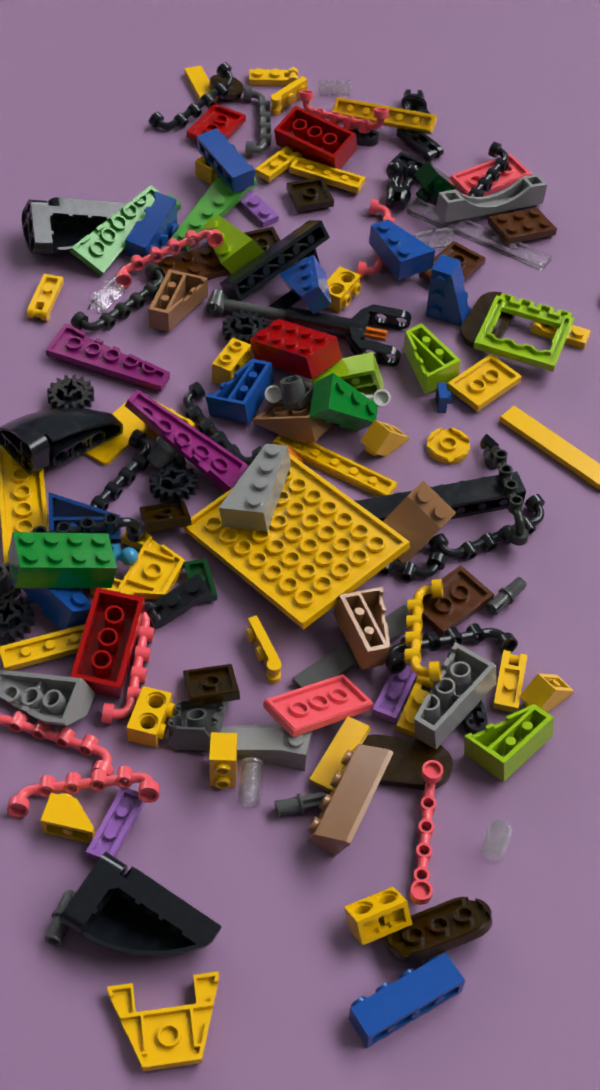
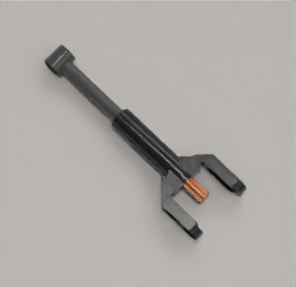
(353, 329)

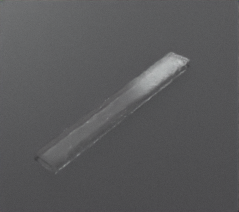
(482, 236)

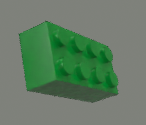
(62, 560)

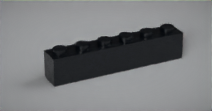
(275, 260)

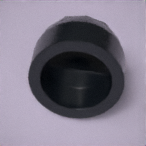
(487, 443)

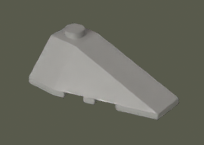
(47, 697)
(271, 744)

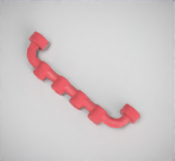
(349, 121)
(212, 236)
(379, 263)
(137, 675)
(63, 738)
(147, 792)
(421, 889)

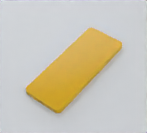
(111, 449)

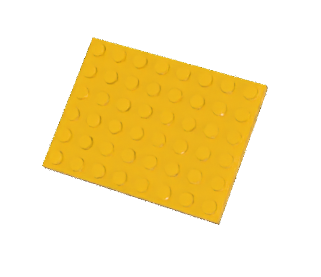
(313, 548)

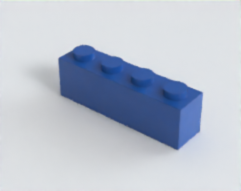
(226, 160)
(405, 999)

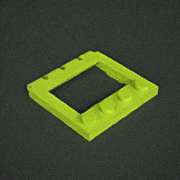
(524, 353)

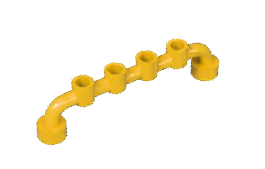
(414, 638)

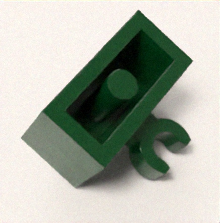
(433, 182)

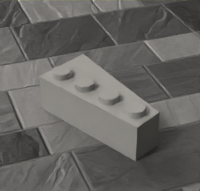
(258, 490)
(462, 686)

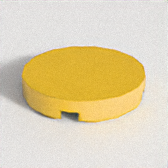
(448, 445)

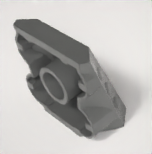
(193, 725)

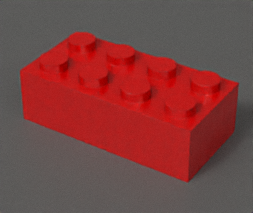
(316, 138)
(296, 348)
(109, 641)

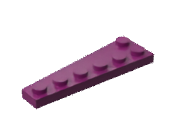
(78, 349)
(196, 447)

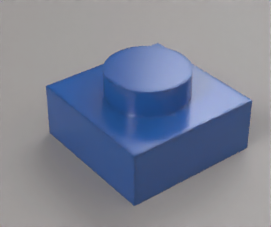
(442, 397)

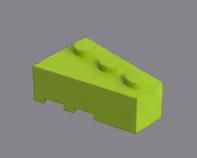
(236, 247)
(429, 358)
(358, 371)
(511, 742)

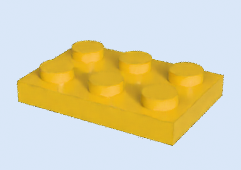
(484, 382)

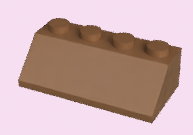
(349, 798)

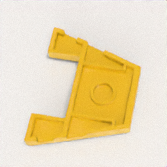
(152, 573)
(170, 1034)

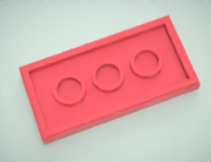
(469, 178)
(317, 705)

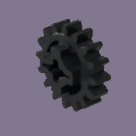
(243, 326)
(70, 393)
(173, 483)
(15, 618)

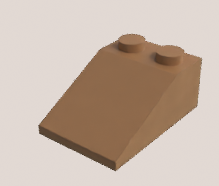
(292, 423)
(419, 518)

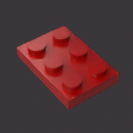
(218, 117)

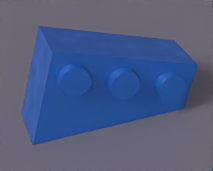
(155, 228)
(400, 250)
(308, 283)
(447, 293)
(243, 393)
(71, 511)
(61, 605)

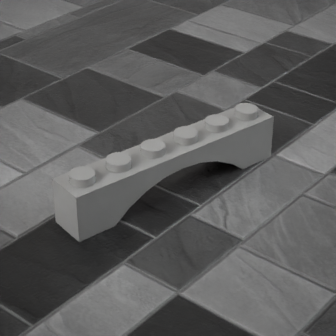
(523, 193)

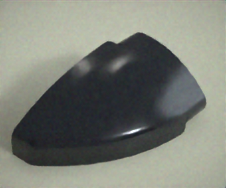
(62, 222)
(56, 435)
(135, 914)

